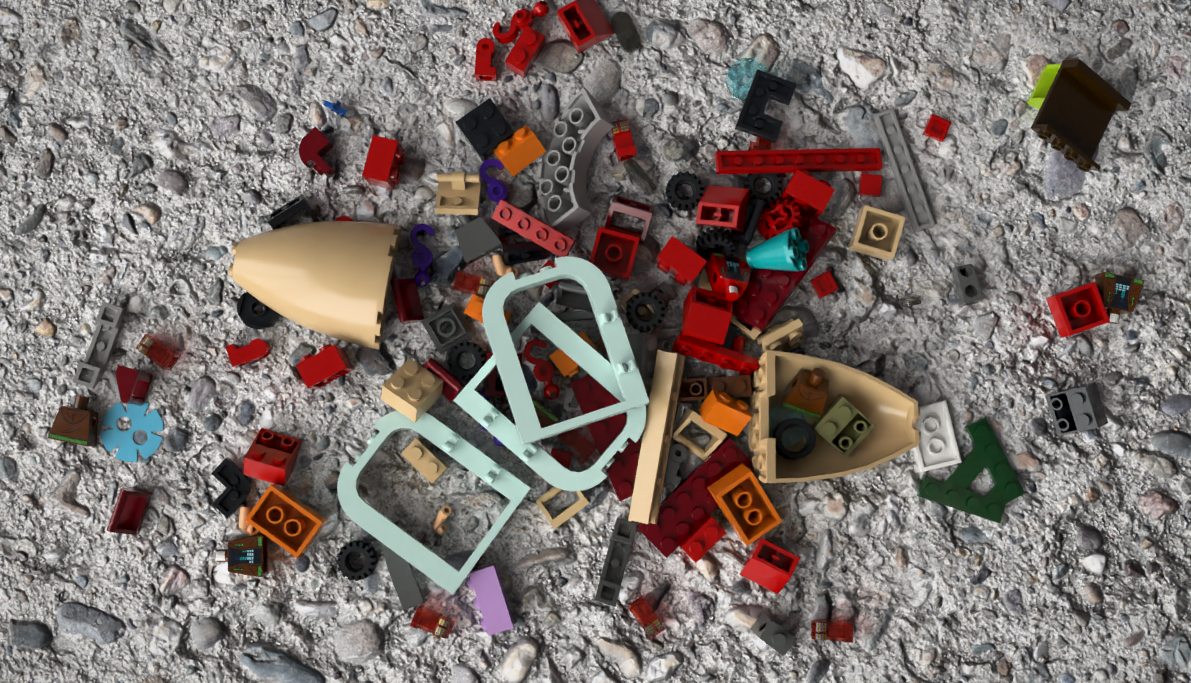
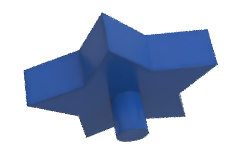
(335, 107)

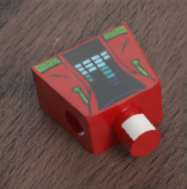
(728, 275)

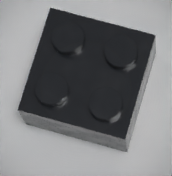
(485, 128)

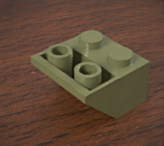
(843, 426)

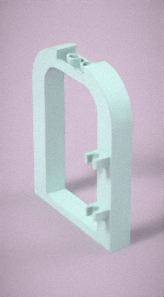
(611, 330)
(533, 453)
(397, 538)

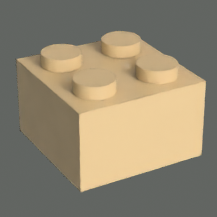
(876, 233)
(412, 390)

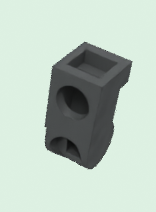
(967, 285)
(676, 455)

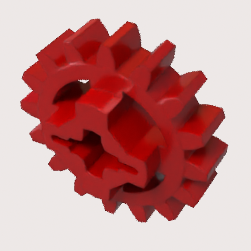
(779, 218)

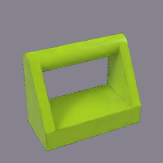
(1043, 85)

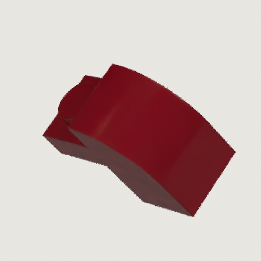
(312, 149)

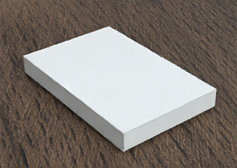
(938, 441)

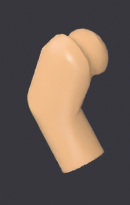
(501, 268)
(245, 526)

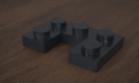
(764, 87)

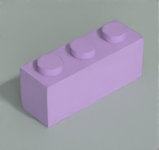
(491, 599)

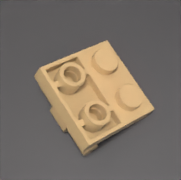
(458, 193)
(782, 336)

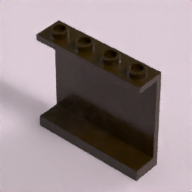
(1077, 113)

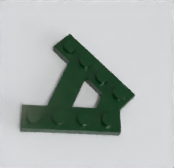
(985, 454)

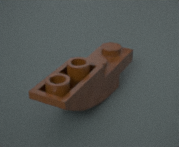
(701, 387)

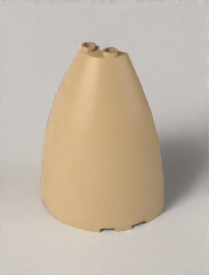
(323, 275)
(878, 401)

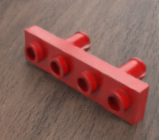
(533, 228)
(723, 357)

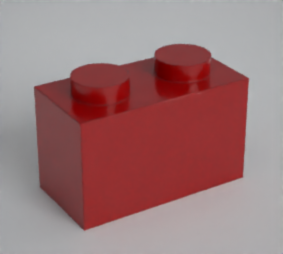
(525, 51)
(703, 539)

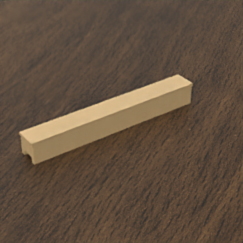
(656, 437)

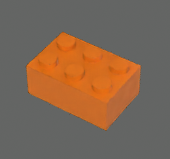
(744, 504)
(286, 520)

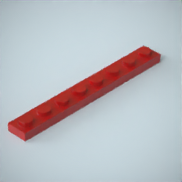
(790, 160)

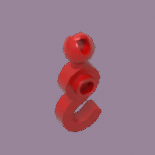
(519, 21)
(543, 369)

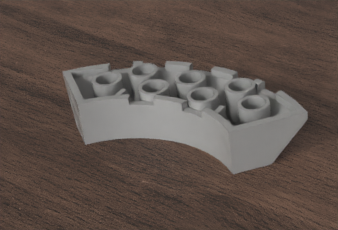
(567, 161)

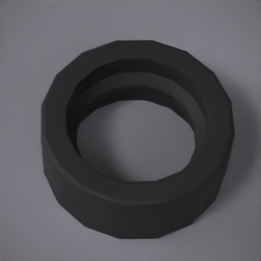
(810, 438)

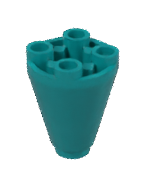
(781, 252)

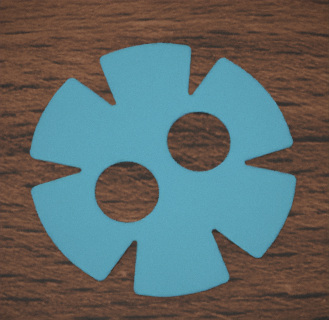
(128, 448)

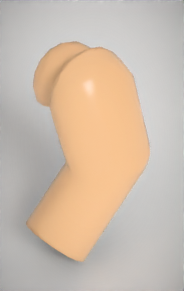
(442, 516)

